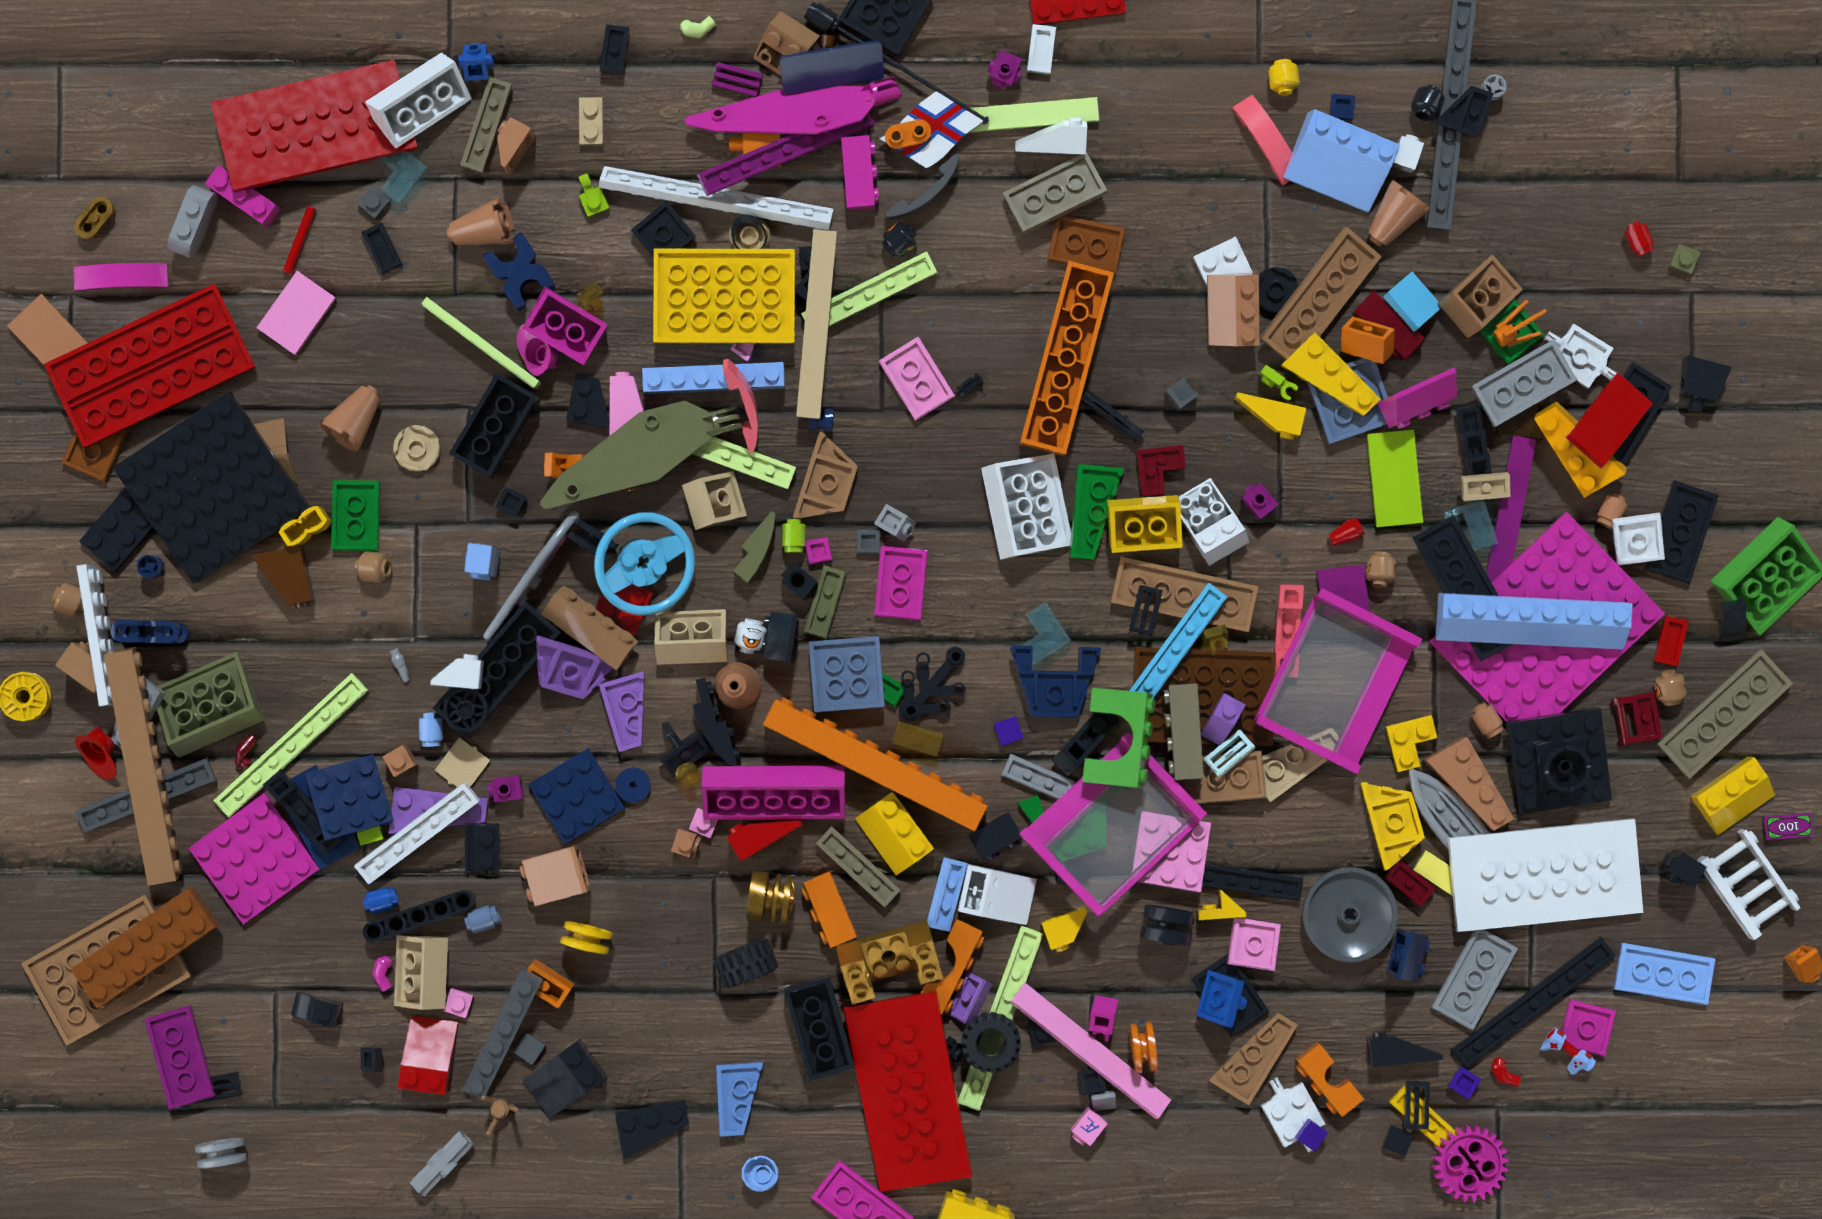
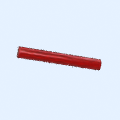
(299, 240)

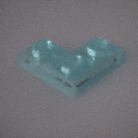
(405, 175)
(1050, 633)

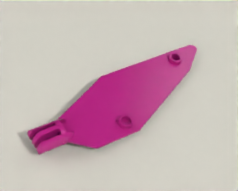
(798, 112)

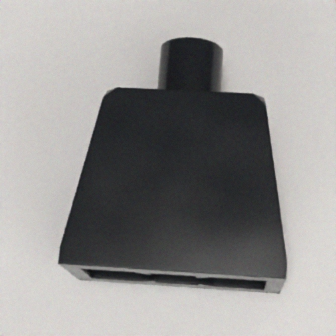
(1702, 381)

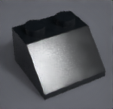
(780, 636)

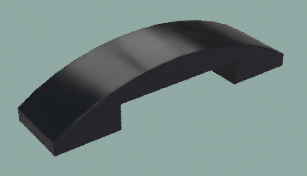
(300, 807)

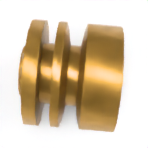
(770, 898)

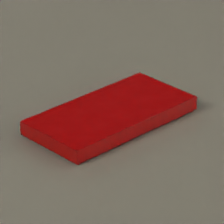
(1609, 420)

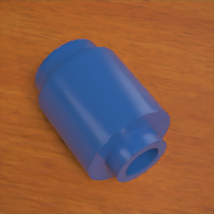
(381, 900)

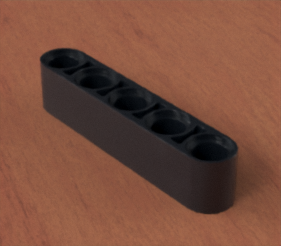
(409, 921)

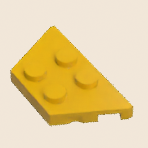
(1392, 821)

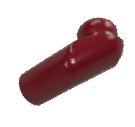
(242, 752)

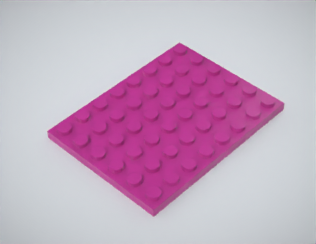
(1541, 678)

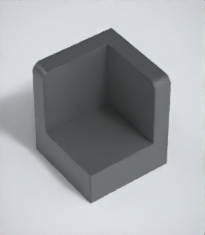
(1181, 394)

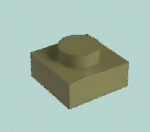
(1684, 259)

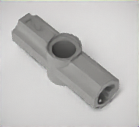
(441, 1163)

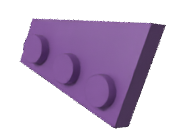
(625, 709)

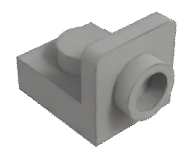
(895, 523)

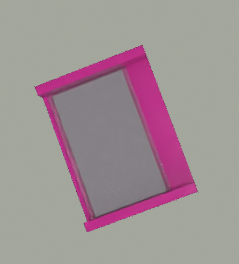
(1336, 679)
(1111, 834)

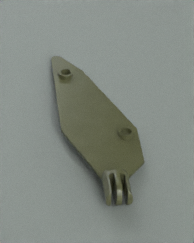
(640, 451)

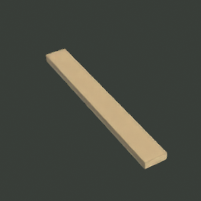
(816, 324)

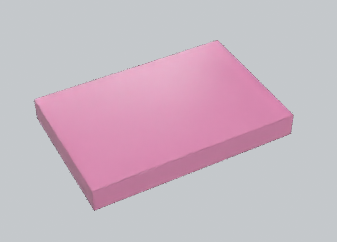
(296, 313)
(916, 378)

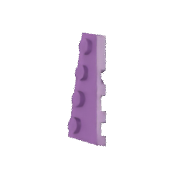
(411, 803)

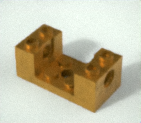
(864, 963)

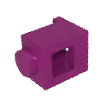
(515, 788)

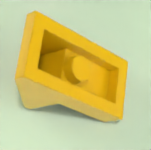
(1227, 909)

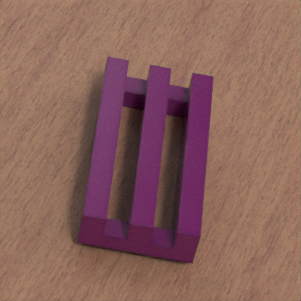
(720, 66)

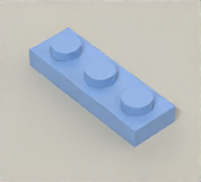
(946, 894)

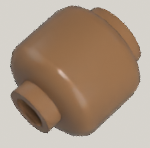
(373, 567)
(67, 600)

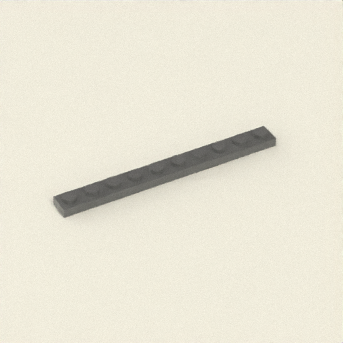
(1447, 140)

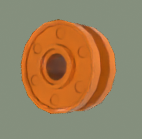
(1143, 1047)

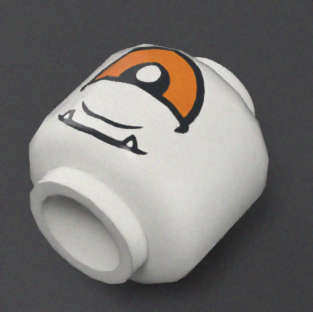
(750, 635)

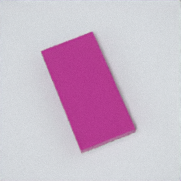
(853, 1197)

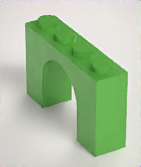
(1137, 710)

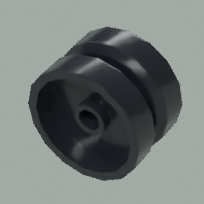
(1167, 926)

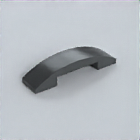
(902, 209)

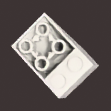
(1211, 522)
(997, 894)

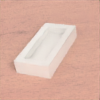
(1041, 49)

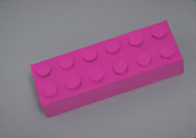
(773, 792)

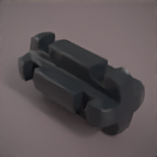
(969, 385)

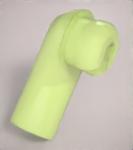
(695, 29)

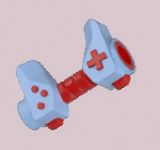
(1580, 1060)

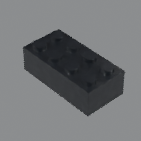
(494, 426)
(819, 1027)

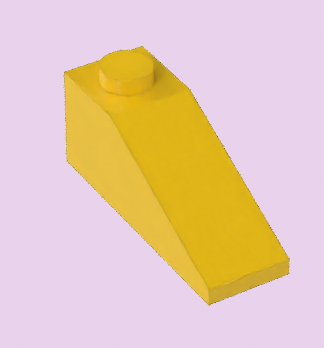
(1278, 416)

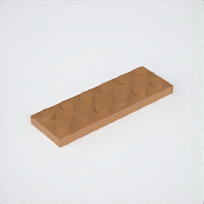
(1321, 293)
(1181, 591)

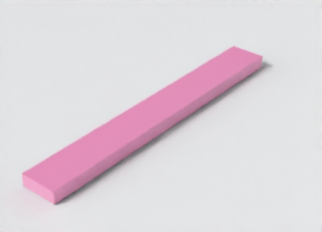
(1090, 1051)

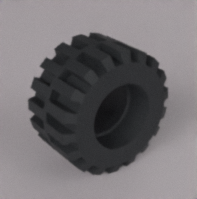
(746, 963)
(991, 1063)

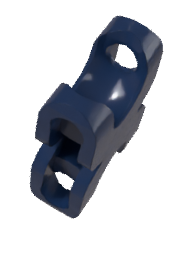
(519, 271)
(149, 631)

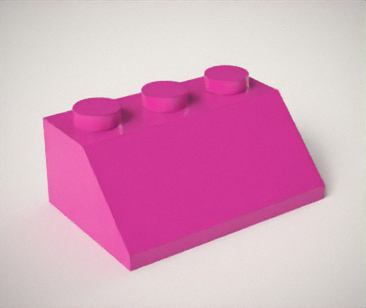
(564, 325)
(1419, 399)

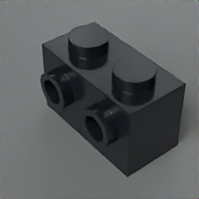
(1682, 868)

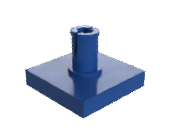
(1221, 999)

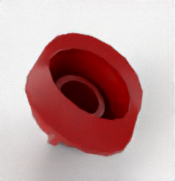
(97, 751)

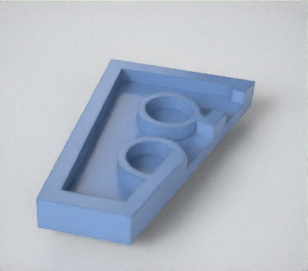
(735, 1094)

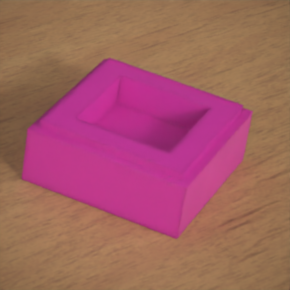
(818, 550)

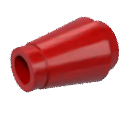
(1347, 532)

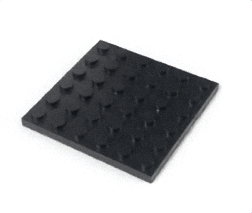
(211, 487)

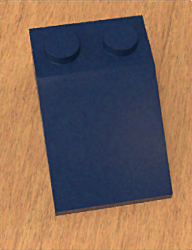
(1407, 955)

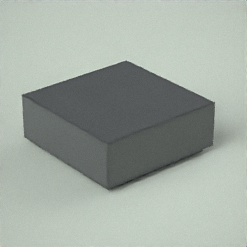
(868, 541)
(529, 1048)

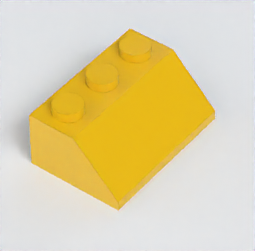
(1733, 794)
(894, 833)

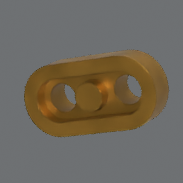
(92, 216)

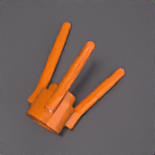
(1506, 334)

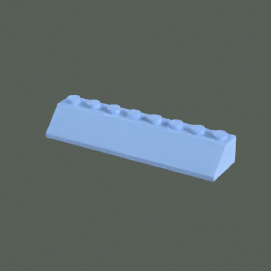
(1533, 621)

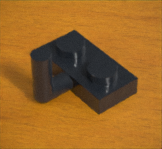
(684, 751)

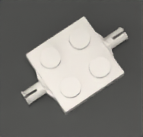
(1584, 354)
(1289, 1111)

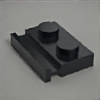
(482, 846)

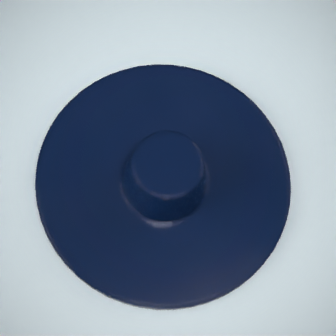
(632, 784)

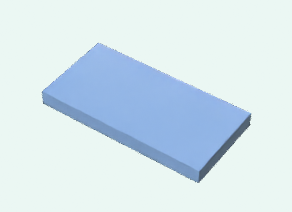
(1664, 973)

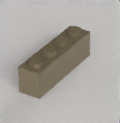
(1185, 731)

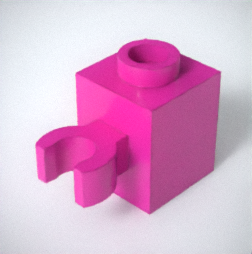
(1103, 1016)

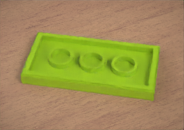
(1394, 478)

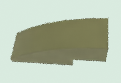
(757, 548)

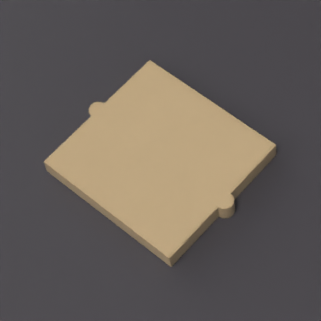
(462, 764)

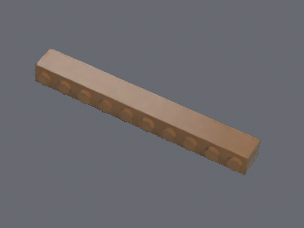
(142, 765)

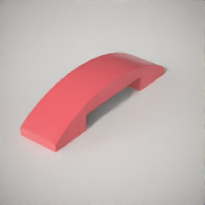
(1265, 134)
(736, 379)
(1287, 619)

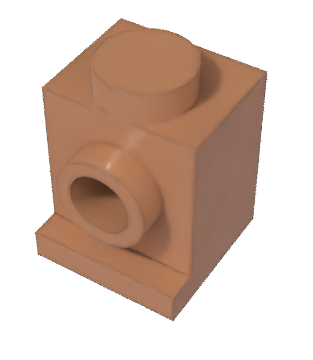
(686, 843)

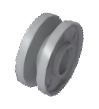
(220, 1152)

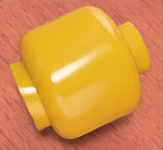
(1283, 77)

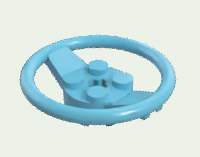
(656, 556)

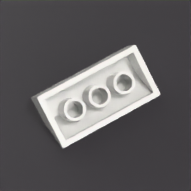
(418, 100)

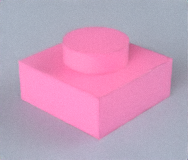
(702, 826)
(458, 1002)

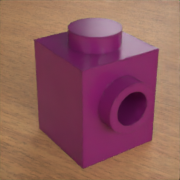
(1258, 500)

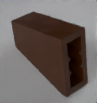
(289, 574)

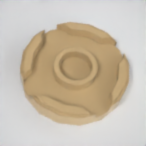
(417, 448)

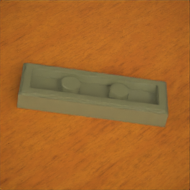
(824, 602)

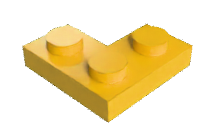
(1403, 739)

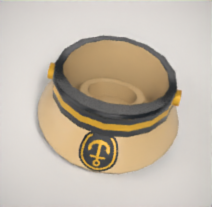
(749, 233)

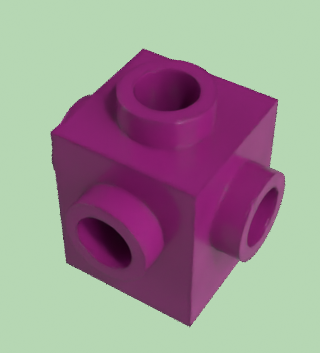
(1005, 62)

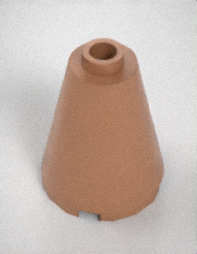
(1396, 214)
(483, 225)
(352, 418)
(748, 685)

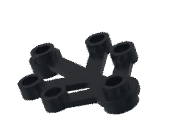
(929, 687)

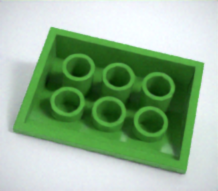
(1770, 574)

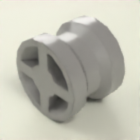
(1495, 83)

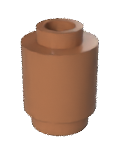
(1612, 508)
(1487, 720)

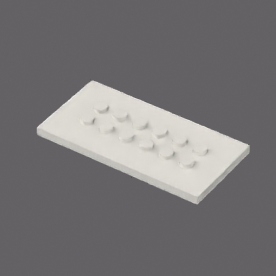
(1545, 875)

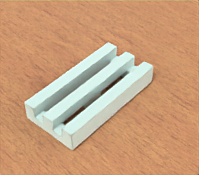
(1236, 759)

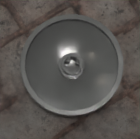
(1350, 914)

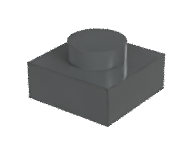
(373, 202)

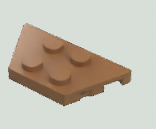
(826, 480)

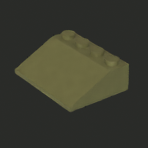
(208, 705)

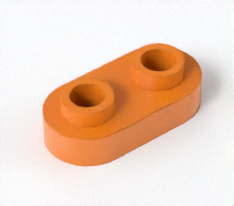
(908, 135)

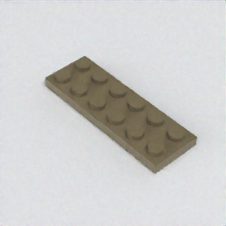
(1724, 713)

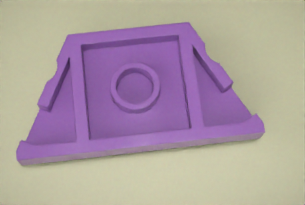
(569, 668)

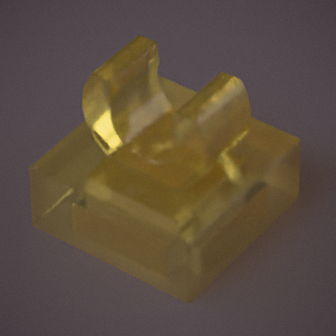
(591, 294)
(1214, 637)

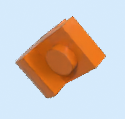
(557, 463)

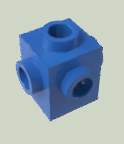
(475, 62)

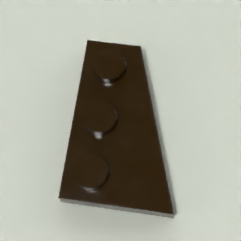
(1521, 424)

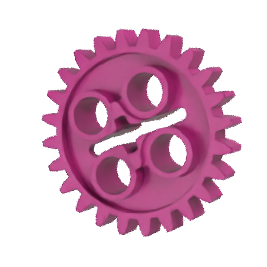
(1486, 1150)

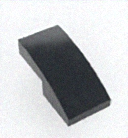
(1733, 620)

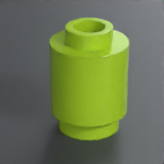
(793, 536)

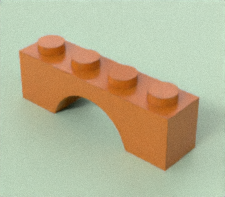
(963, 940)

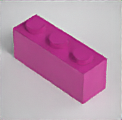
(859, 173)
(247, 200)

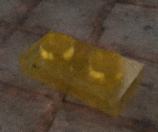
(917, 738)

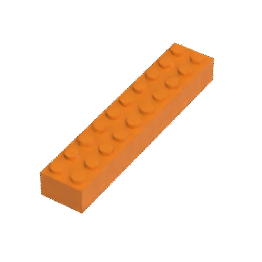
(874, 764)

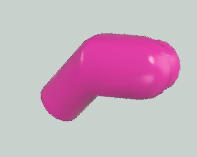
(379, 972)

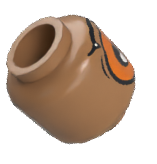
(1381, 569)
(1670, 687)

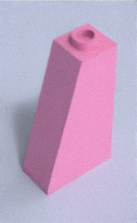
(624, 400)

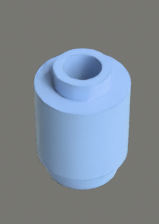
(430, 729)

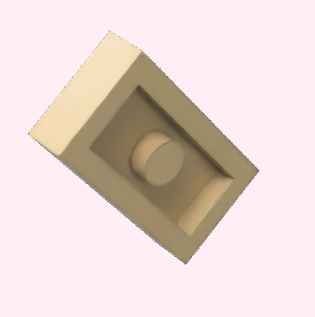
(591, 121)
(1485, 486)

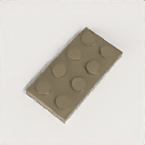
(1055, 193)

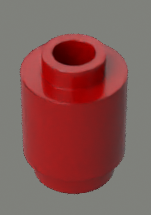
(1639, 238)

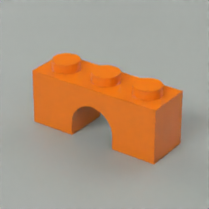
(1314, 1064)

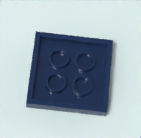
(576, 796)
(349, 798)

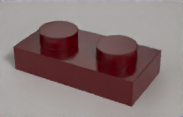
(1409, 882)

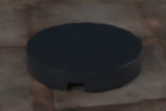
(1275, 296)

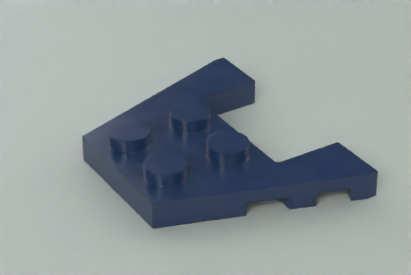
(1054, 691)

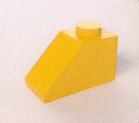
(1063, 928)

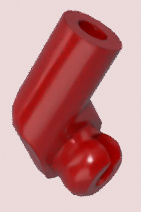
(1501, 1073)

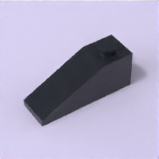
(1084, 742)
(1391, 1050)

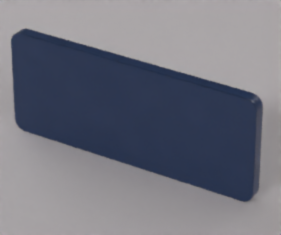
(832, 67)

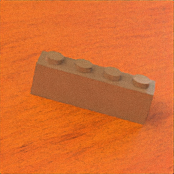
(589, 627)

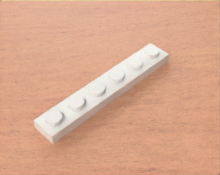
(417, 832)

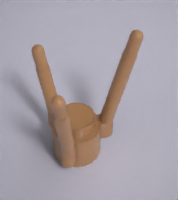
(499, 1109)

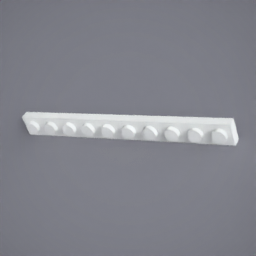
(724, 200)

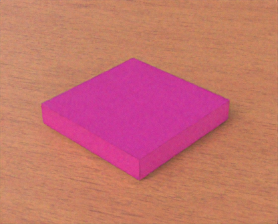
(1588, 1026)

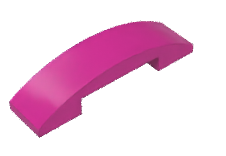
(121, 276)

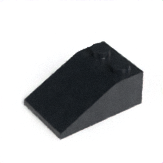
(565, 1078)

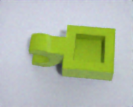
(593, 199)
(1272, 378)

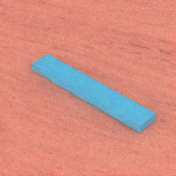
(1180, 641)

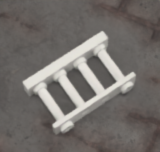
(1737, 905)

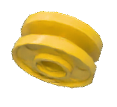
(39, 699)
(586, 937)

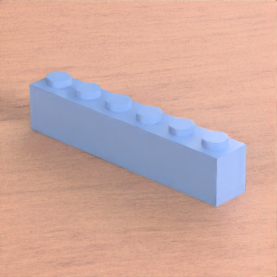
(710, 378)

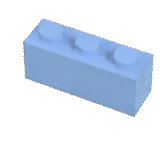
(482, 561)

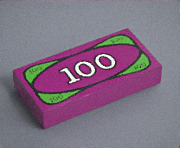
(1788, 826)

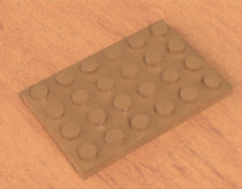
(63, 994)

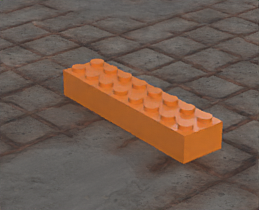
(1066, 358)

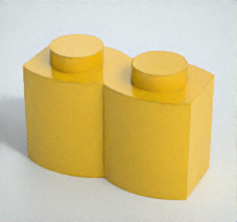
(300, 530)

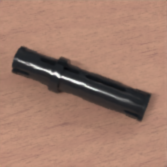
(1134, 432)

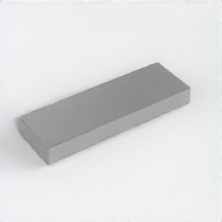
(1036, 777)

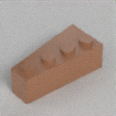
(1466, 775)

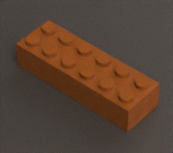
(145, 947)

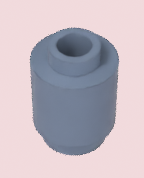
(482, 919)

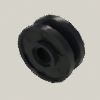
(590, 538)

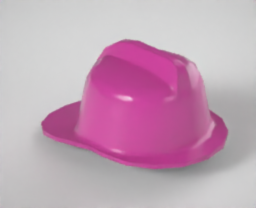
(536, 353)

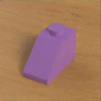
(1222, 719)

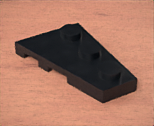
(649, 1124)

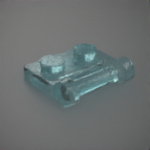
(1477, 522)

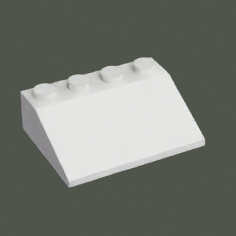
(1026, 506)

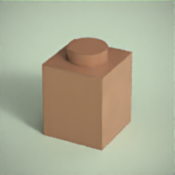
(400, 760)

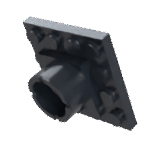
(1540, 748)

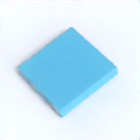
(1412, 301)

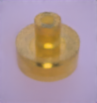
(687, 775)

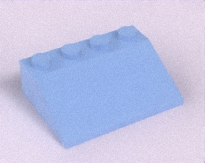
(1340, 160)

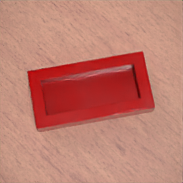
(1670, 641)

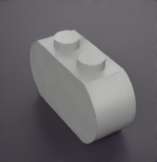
(192, 221)

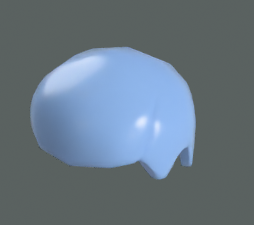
(760, 1173)

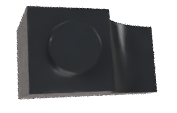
(317, 1009)

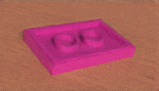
(900, 583)

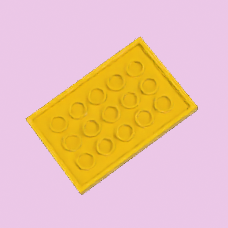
(724, 296)

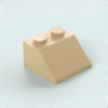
(714, 500)

